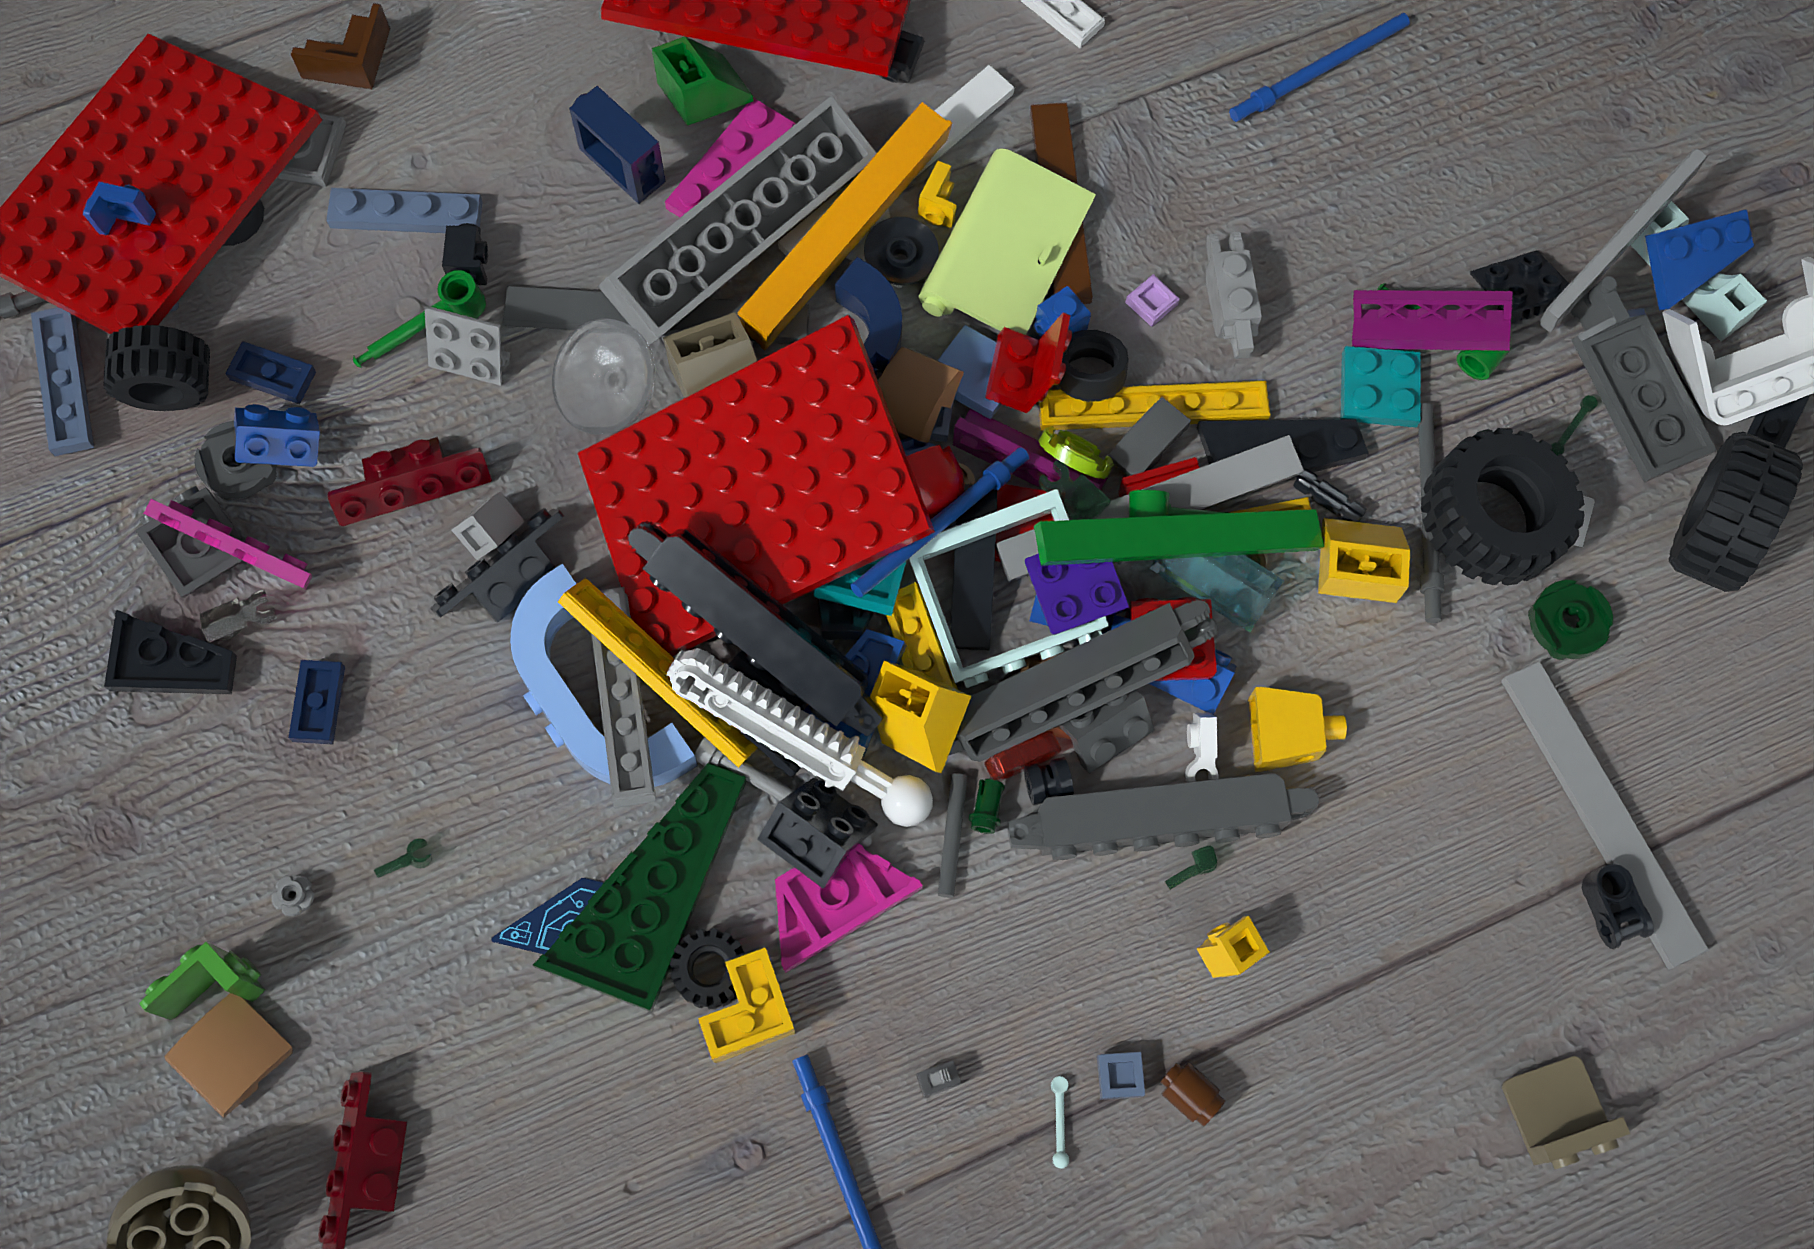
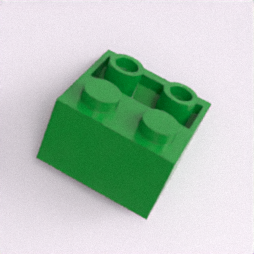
(698, 80)

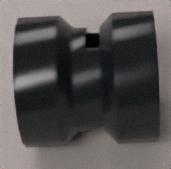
(1048, 780)

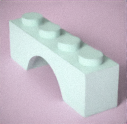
(1722, 301)

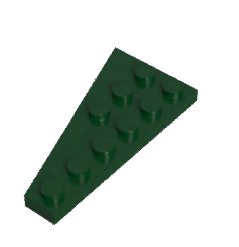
(643, 909)

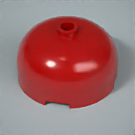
(937, 477)

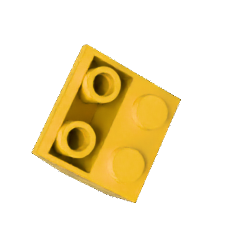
(1363, 561)
(918, 714)

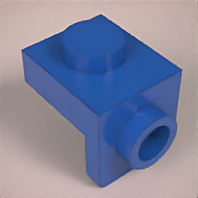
(115, 202)

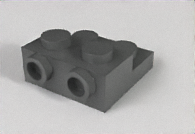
(183, 558)

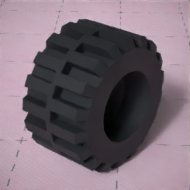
(156, 368)

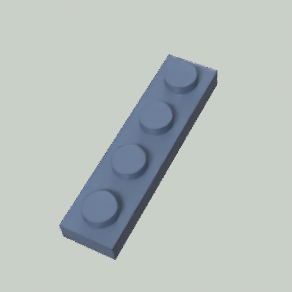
(401, 210)
(62, 381)

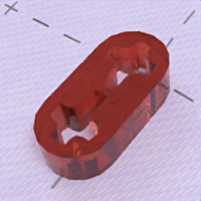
(1012, 760)

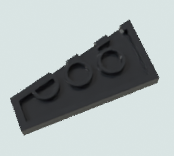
(1316, 442)

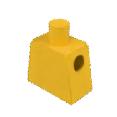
(1290, 728)

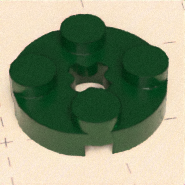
(1560, 639)

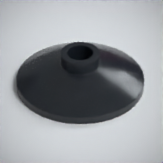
(902, 237)

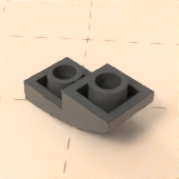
(1149, 438)

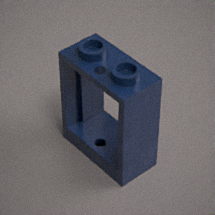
(617, 144)

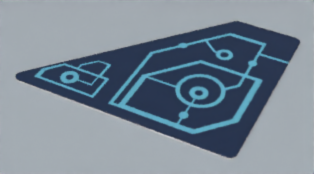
(541, 926)

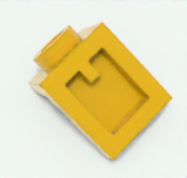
(935, 195)

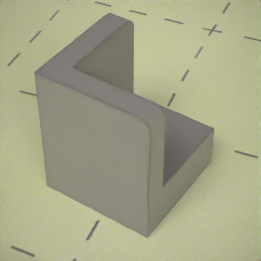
(488, 525)

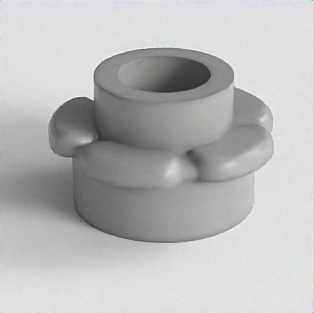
(303, 898)

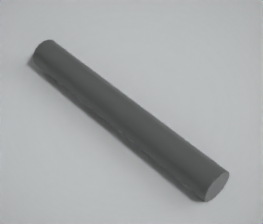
(952, 835)

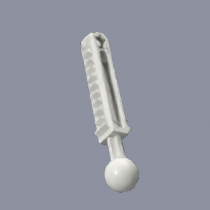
(794, 734)

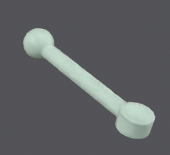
(1059, 1086)

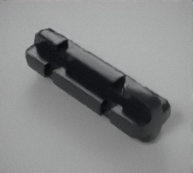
(1329, 496)

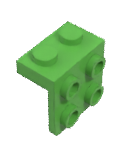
(197, 972)

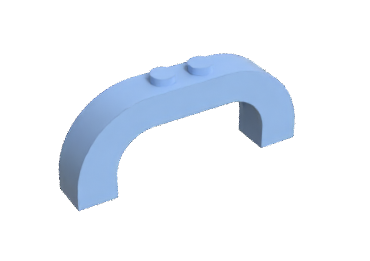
(531, 638)

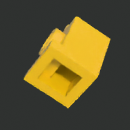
(1232, 948)

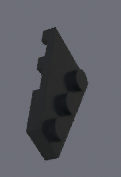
(163, 661)

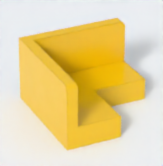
(756, 1019)

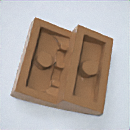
(916, 391)
(228, 1053)

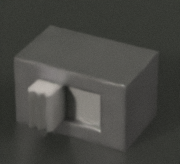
(938, 1079)

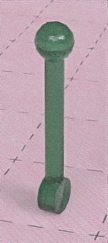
(1587, 404)

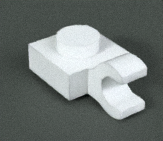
(1203, 738)

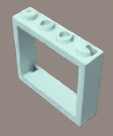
(971, 532)

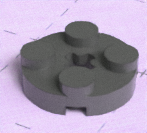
(225, 480)

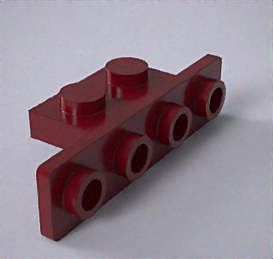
(406, 479)
(365, 1163)

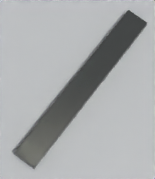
(573, 308)

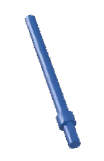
(1265, 96)
(993, 478)
(816, 1100)

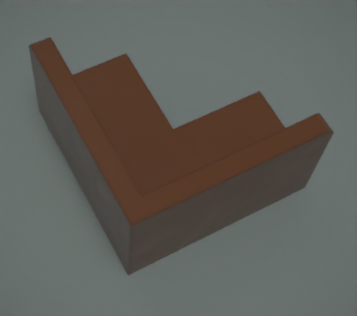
(354, 61)

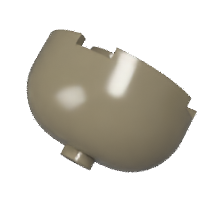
(181, 1211)

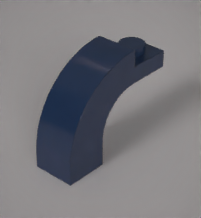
(875, 302)

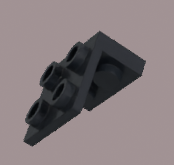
(816, 830)

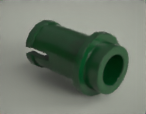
(987, 806)

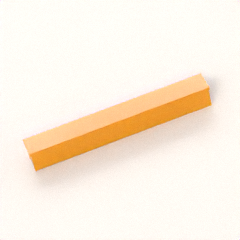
(843, 225)

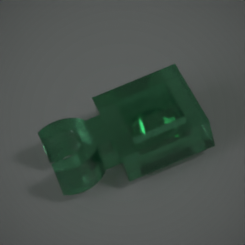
(1079, 497)

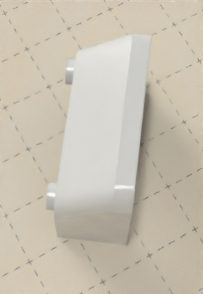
(1752, 377)

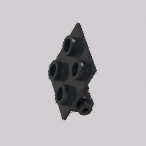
(1530, 278)

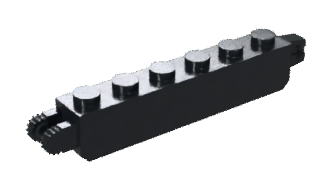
(757, 625)

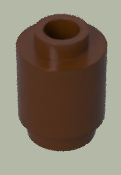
(1192, 1093)

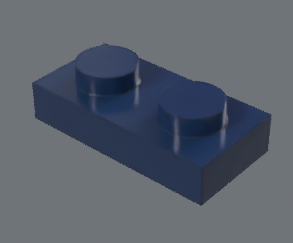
(271, 372)
(316, 702)

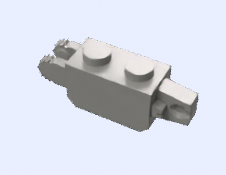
(1233, 294)

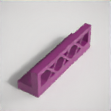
(1432, 325)
(996, 441)

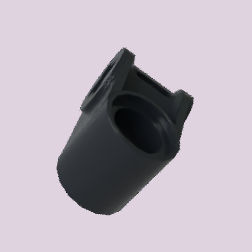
(1617, 908)

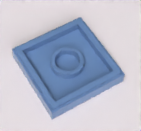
(974, 356)

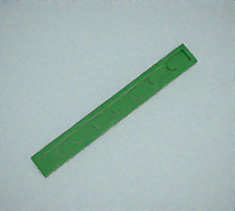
(1177, 536)

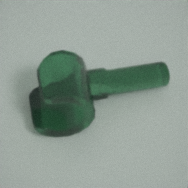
(406, 859)
(1205, 862)

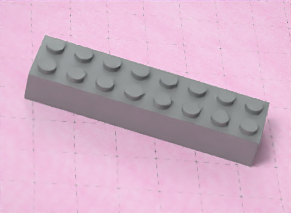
(738, 221)

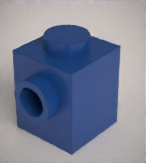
(1061, 302)

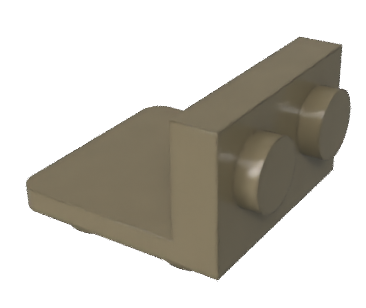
(1561, 1113)

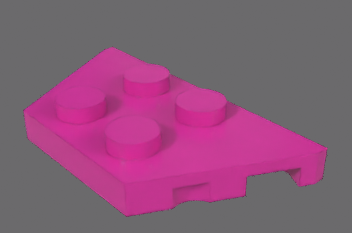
(819, 917)

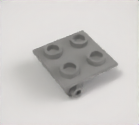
(465, 345)

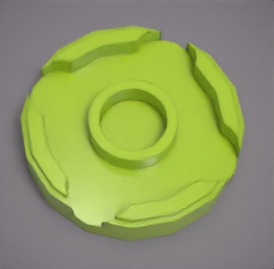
(1076, 452)

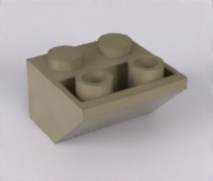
(708, 353)

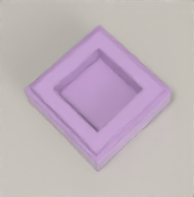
(1152, 300)

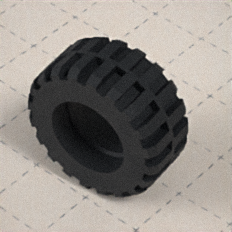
(1535, 480)
(1736, 511)

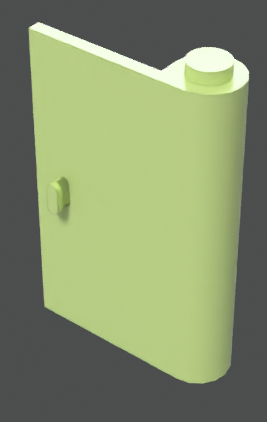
(994, 250)

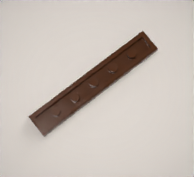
(1055, 152)

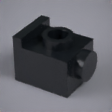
(465, 251)

